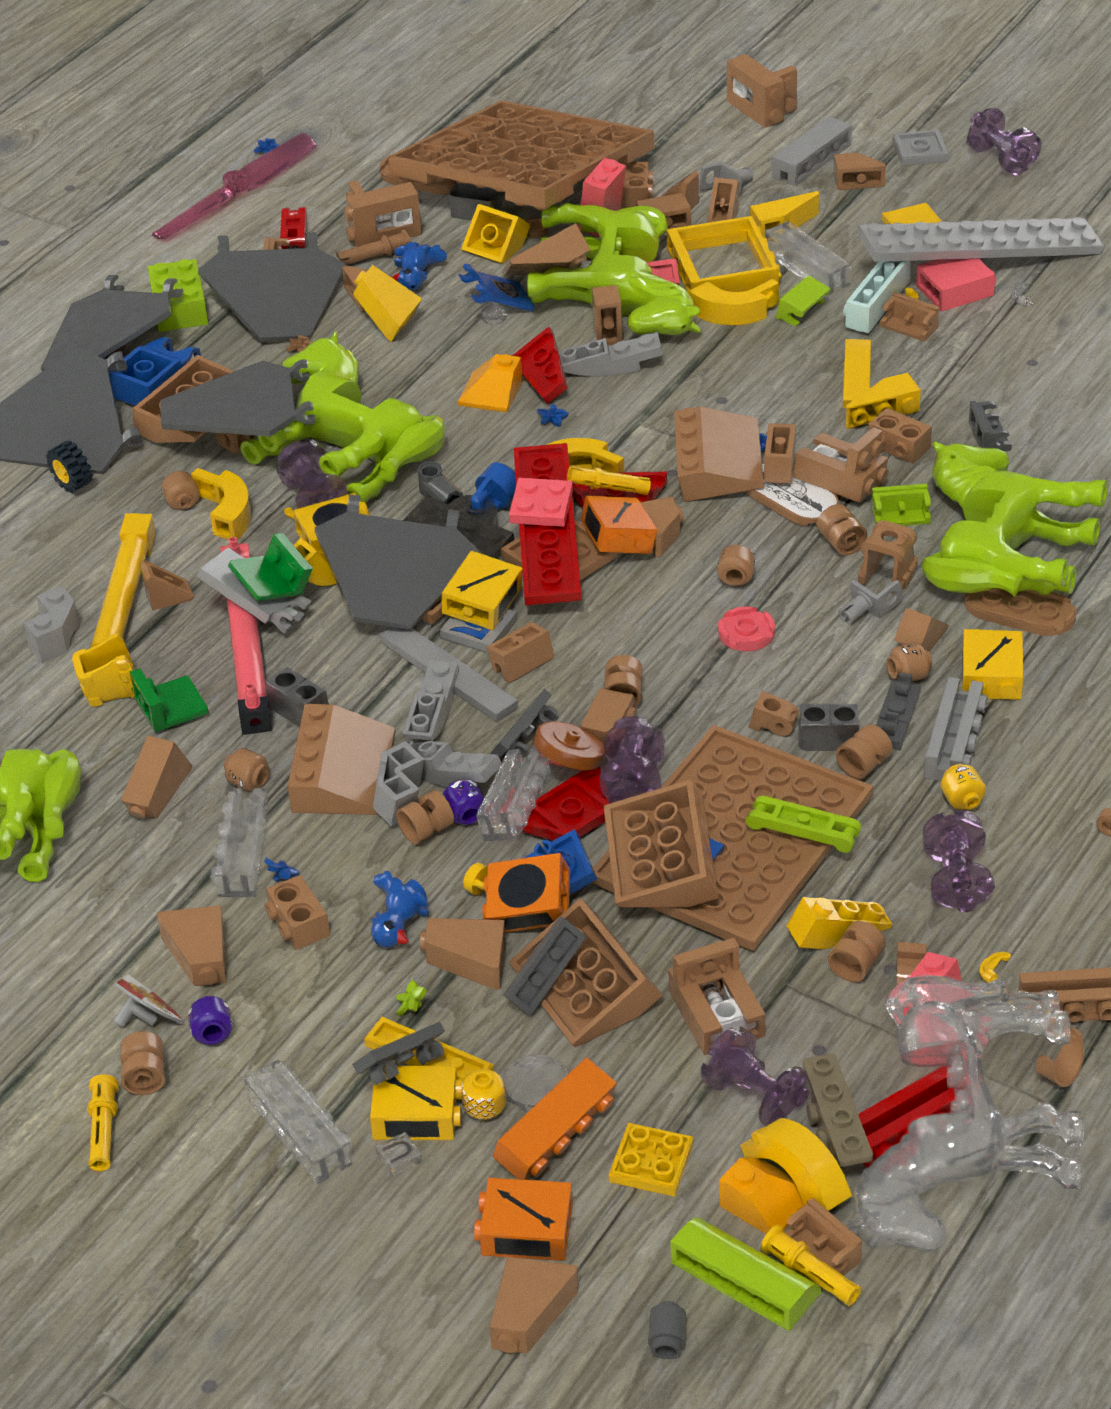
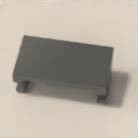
(987, 427)

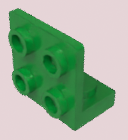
(275, 575)
(167, 702)

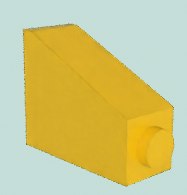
(385, 301)

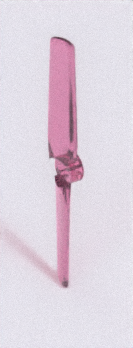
(248, 177)

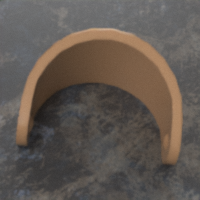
(1067, 1064)

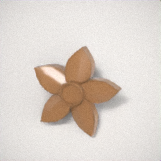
(300, 344)

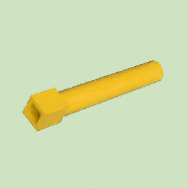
(136, 540)

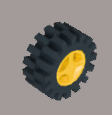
(69, 466)

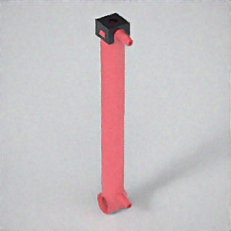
(247, 661)

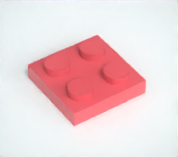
(541, 502)

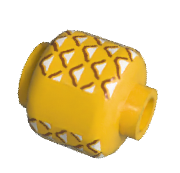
(483, 1094)

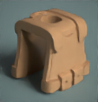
(901, 549)

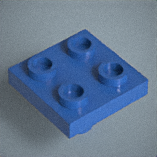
(575, 856)

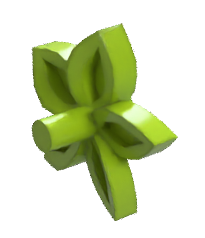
(411, 998)

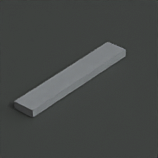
(468, 684)

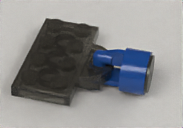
(477, 512)

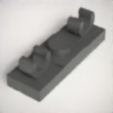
(899, 709)
(523, 726)
(544, 965)
(401, 1051)

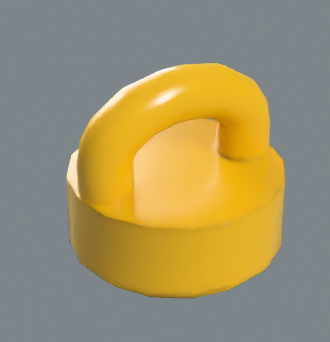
(474, 878)

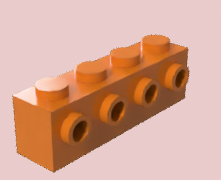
(555, 1120)

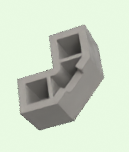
(51, 630)
(397, 780)

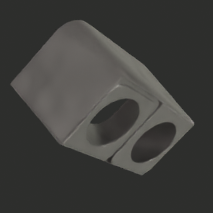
(469, 197)
(291, 683)
(826, 726)

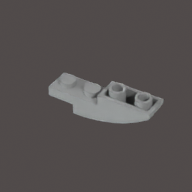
(601, 360)
(433, 701)
(445, 766)

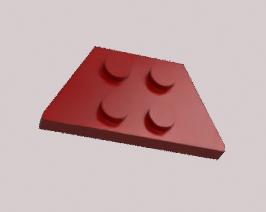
(657, 479)
(569, 806)

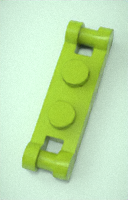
(804, 822)

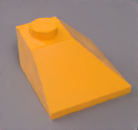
(493, 384)
(759, 1194)

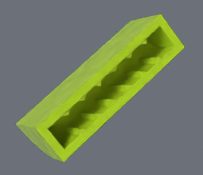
(743, 1273)

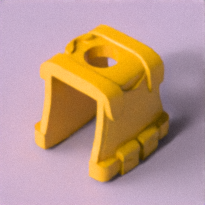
(104, 671)

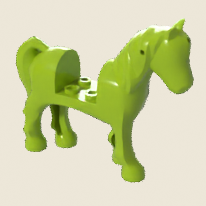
(619, 259)
(387, 434)
(1000, 517)
(32, 797)

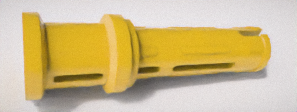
(101, 1110)
(798, 1257)

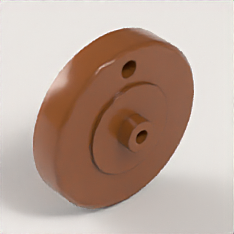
(569, 745)

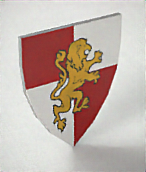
(139, 1000)

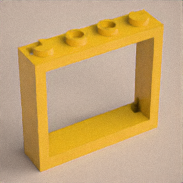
(717, 234)

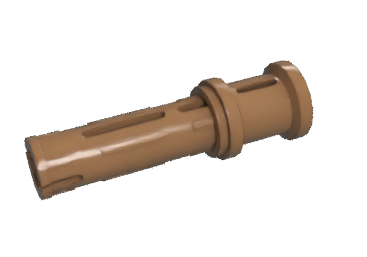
(384, 246)

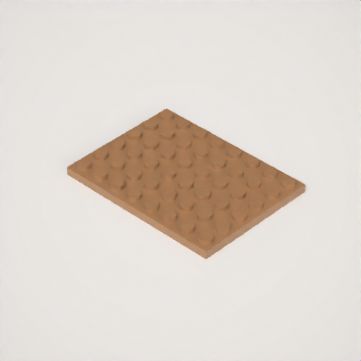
(761, 867)

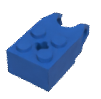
(148, 369)

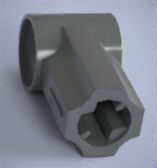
(435, 484)

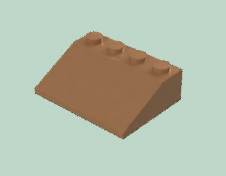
(561, 250)
(148, 412)
(717, 453)
(337, 761)
(661, 848)
(598, 985)

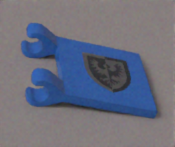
(497, 289)

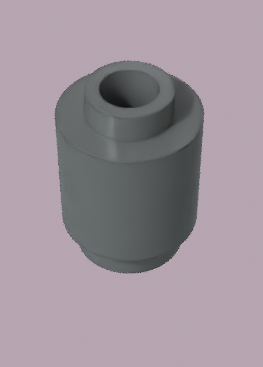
(667, 1330)

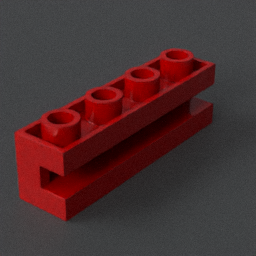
(890, 1118)

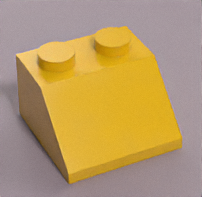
(495, 234)

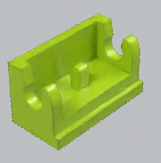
(801, 299)
(902, 504)

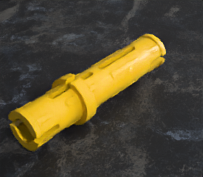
(601, 479)

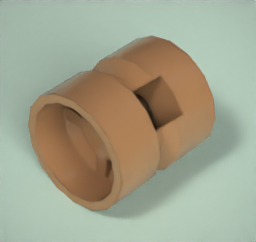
(842, 529)
(624, 675)
(864, 751)
(422, 818)
(856, 951)
(142, 1063)

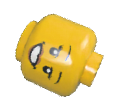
(963, 787)

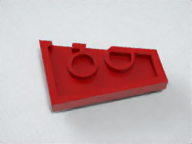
(543, 365)

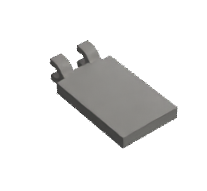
(221, 578)

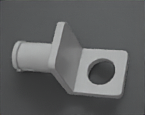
(722, 170)
(866, 600)

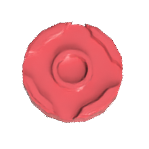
(746, 629)

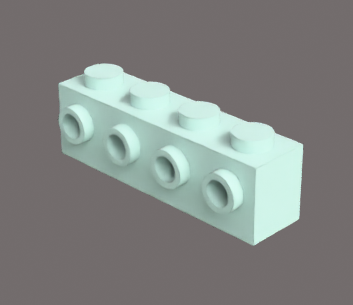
(866, 303)

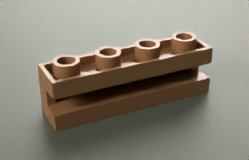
(1080, 992)

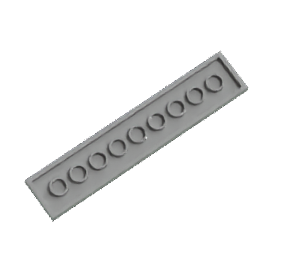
(979, 239)

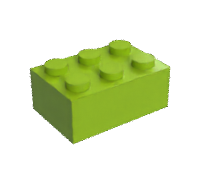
(187, 309)

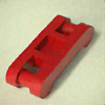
(294, 227)

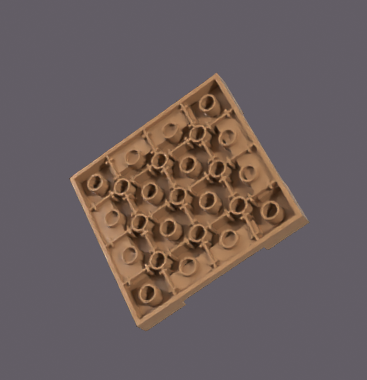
(521, 151)

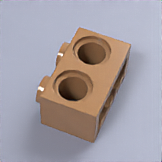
(637, 184)
(903, 435)
(297, 912)

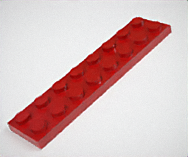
(548, 552)

